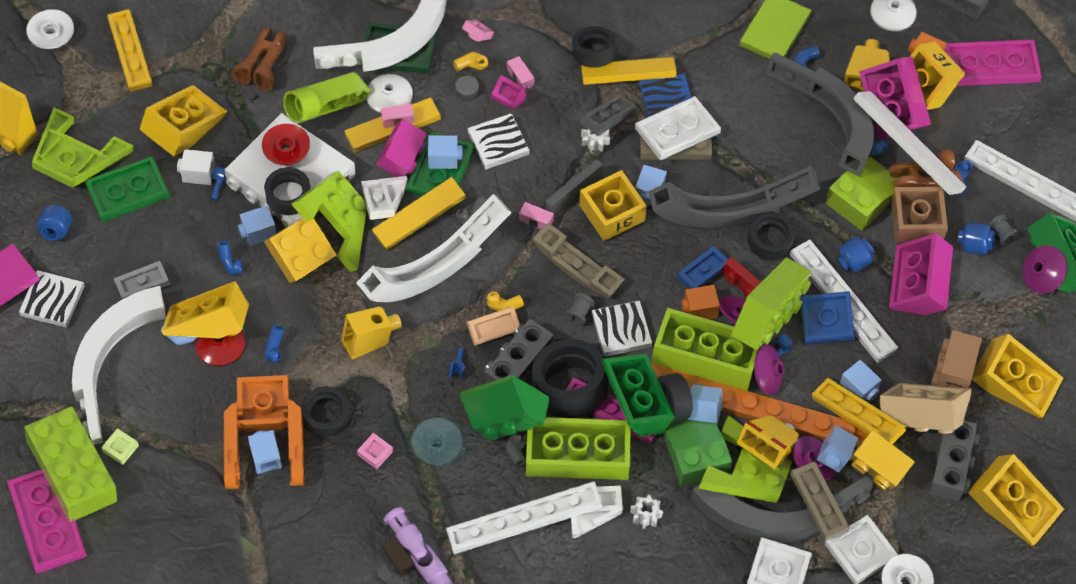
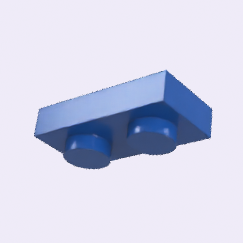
(703, 269)

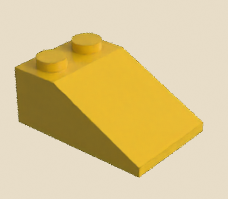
(181, 119)
(16, 120)
(208, 314)
(1017, 376)
(1016, 498)

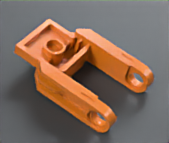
(262, 406)

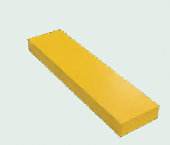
(129, 50)
(630, 71)
(373, 131)
(419, 213)
(857, 411)

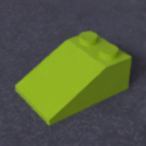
(864, 196)

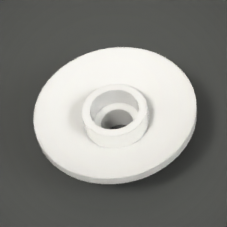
(893, 18)
(50, 22)
(399, 95)
(907, 567)

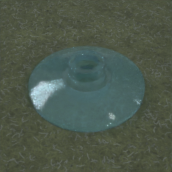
(436, 431)

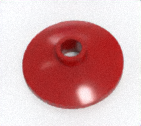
(283, 137)
(222, 352)

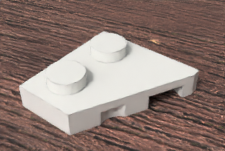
(612, 507)

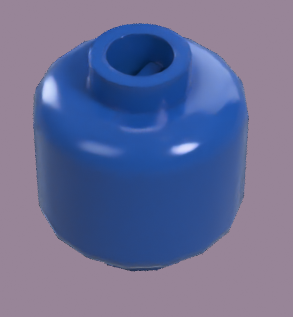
(54, 222)
(976, 238)
(855, 254)

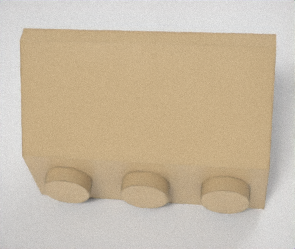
(926, 406)

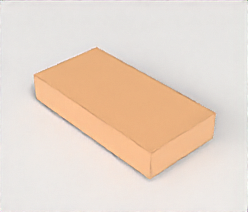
(493, 325)

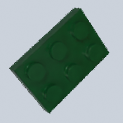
(417, 62)

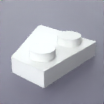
(383, 196)

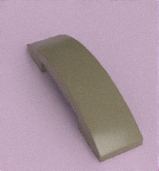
(575, 263)

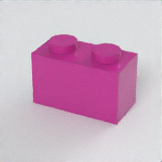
(401, 149)

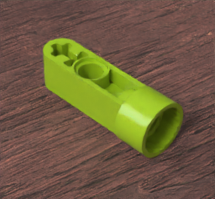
(325, 97)

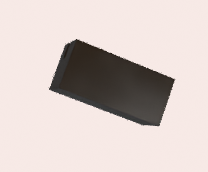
(398, 557)

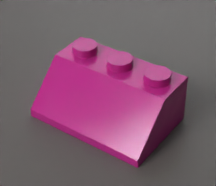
(899, 90)
(921, 275)

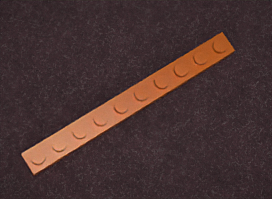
(755, 406)

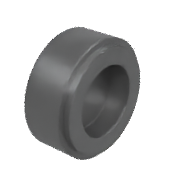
(467, 87)

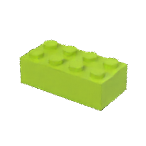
(772, 304)
(703, 350)
(579, 449)
(71, 464)

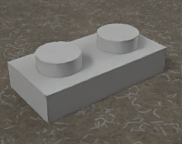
(141, 279)

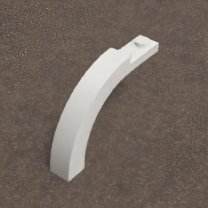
(388, 49)
(438, 265)
(103, 335)

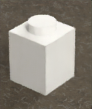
(196, 167)

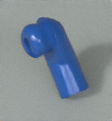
(806, 55)
(878, 148)
(964, 168)
(226, 259)
(271, 350)

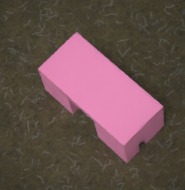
(524, 76)
(390, 114)
(535, 213)

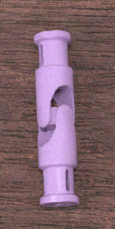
(412, 541)

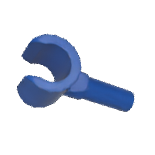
(219, 175)
(784, 344)
(457, 366)

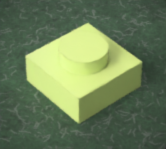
(120, 446)

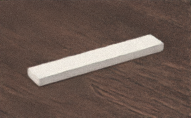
(909, 142)
(1023, 179)
(829, 281)
(524, 517)

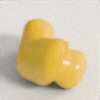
(471, 60)
(497, 303)

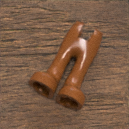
(262, 76)
(910, 172)

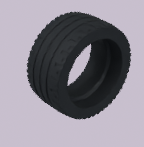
(565, 355)

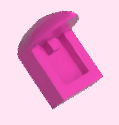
(508, 93)

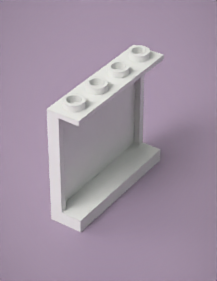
(252, 168)

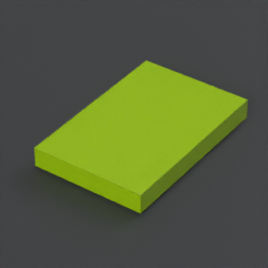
(775, 27)

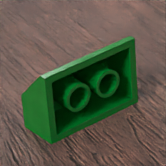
(1059, 233)
(639, 393)
(504, 407)

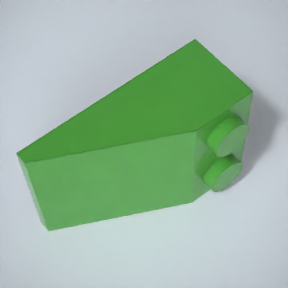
(694, 447)

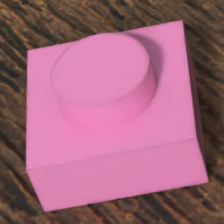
(477, 30)
(375, 451)

